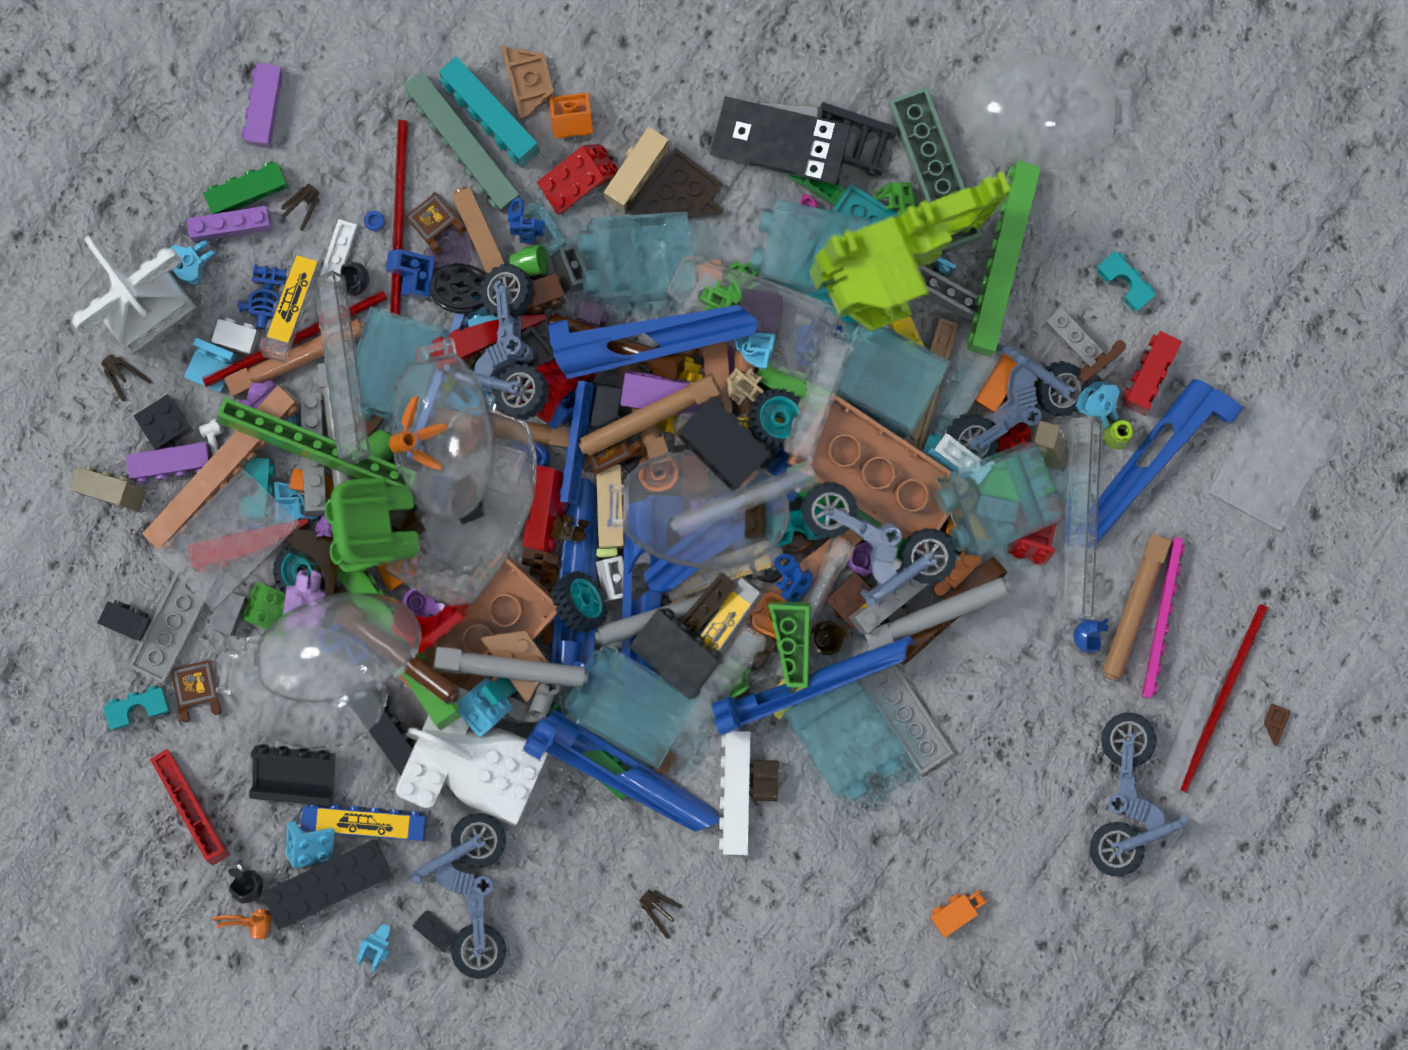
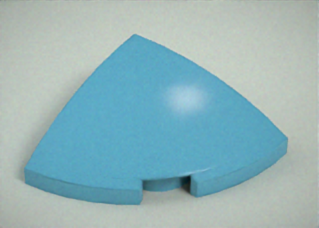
(757, 348)
(290, 500)

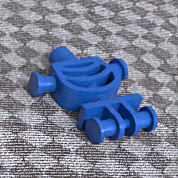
(263, 315)

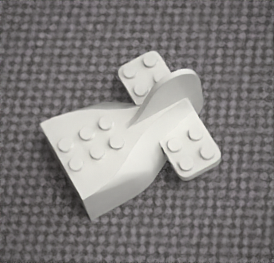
(138, 302)
(481, 772)

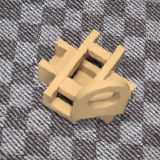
(740, 388)

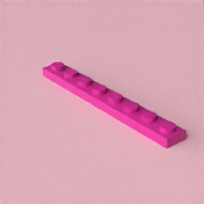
(1161, 626)

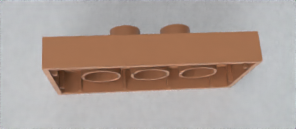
(879, 469)
(506, 604)

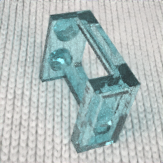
(537, 209)

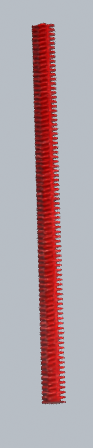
(398, 210)
(306, 333)
(1225, 693)

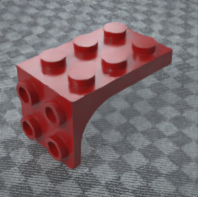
(577, 176)
(558, 386)
(1035, 546)
(439, 624)

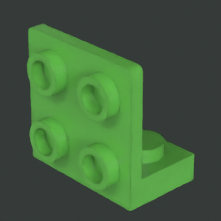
(263, 606)

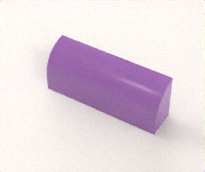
(644, 388)

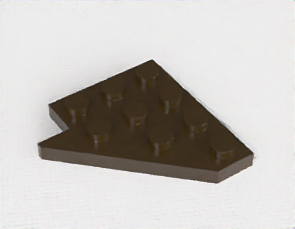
(678, 187)

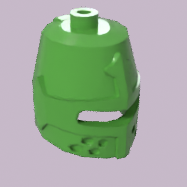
(531, 260)
(379, 445)

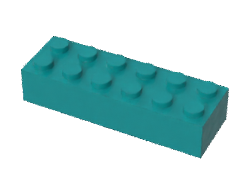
(489, 112)

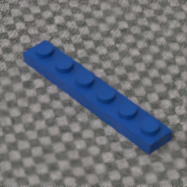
(579, 428)

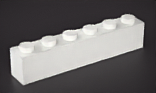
(735, 793)

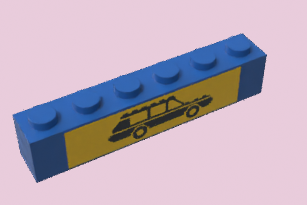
(365, 823)

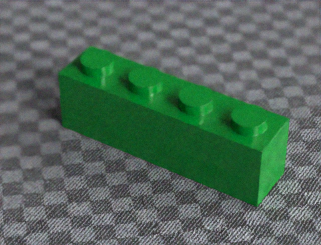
(246, 189)

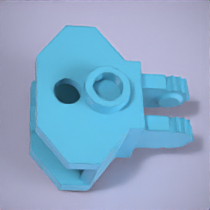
(191, 262)
(1099, 403)
(375, 947)

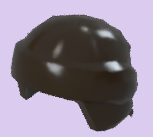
(828, 637)

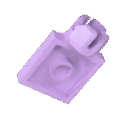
(303, 590)

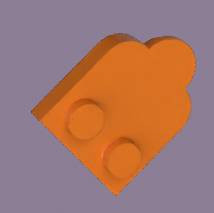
(761, 615)

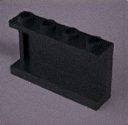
(722, 443)
(676, 652)
(293, 775)

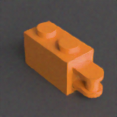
(962, 569)
(956, 913)

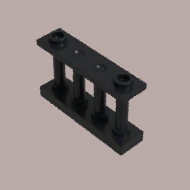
(866, 126)

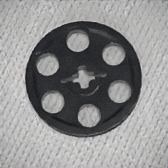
(452, 287)

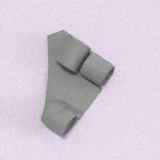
(536, 707)

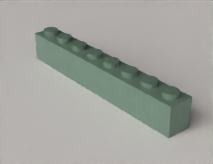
(461, 141)

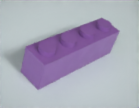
(263, 105)
(229, 224)
(167, 461)

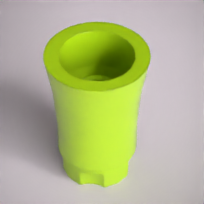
(1112, 437)

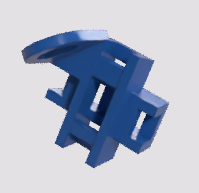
(524, 227)
(792, 572)

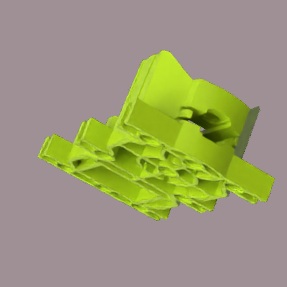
(878, 265)

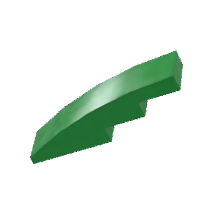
(825, 191)

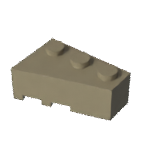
(1051, 445)
(107, 489)

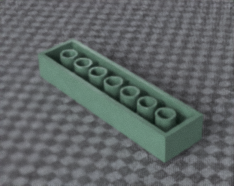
(929, 154)

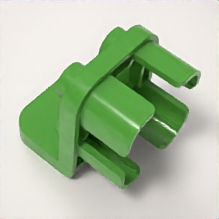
(362, 524)

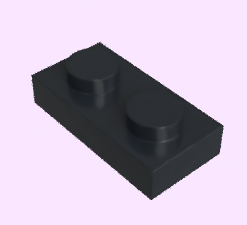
(434, 931)

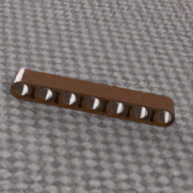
(987, 572)

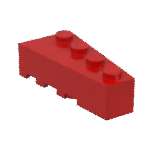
(1151, 372)
(544, 510)

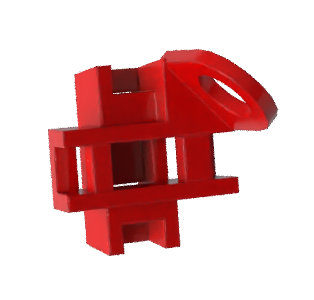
(1016, 433)

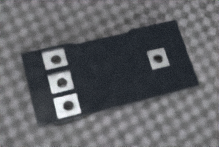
(780, 140)

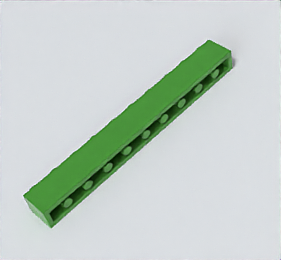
(1003, 259)
(302, 442)
(439, 712)

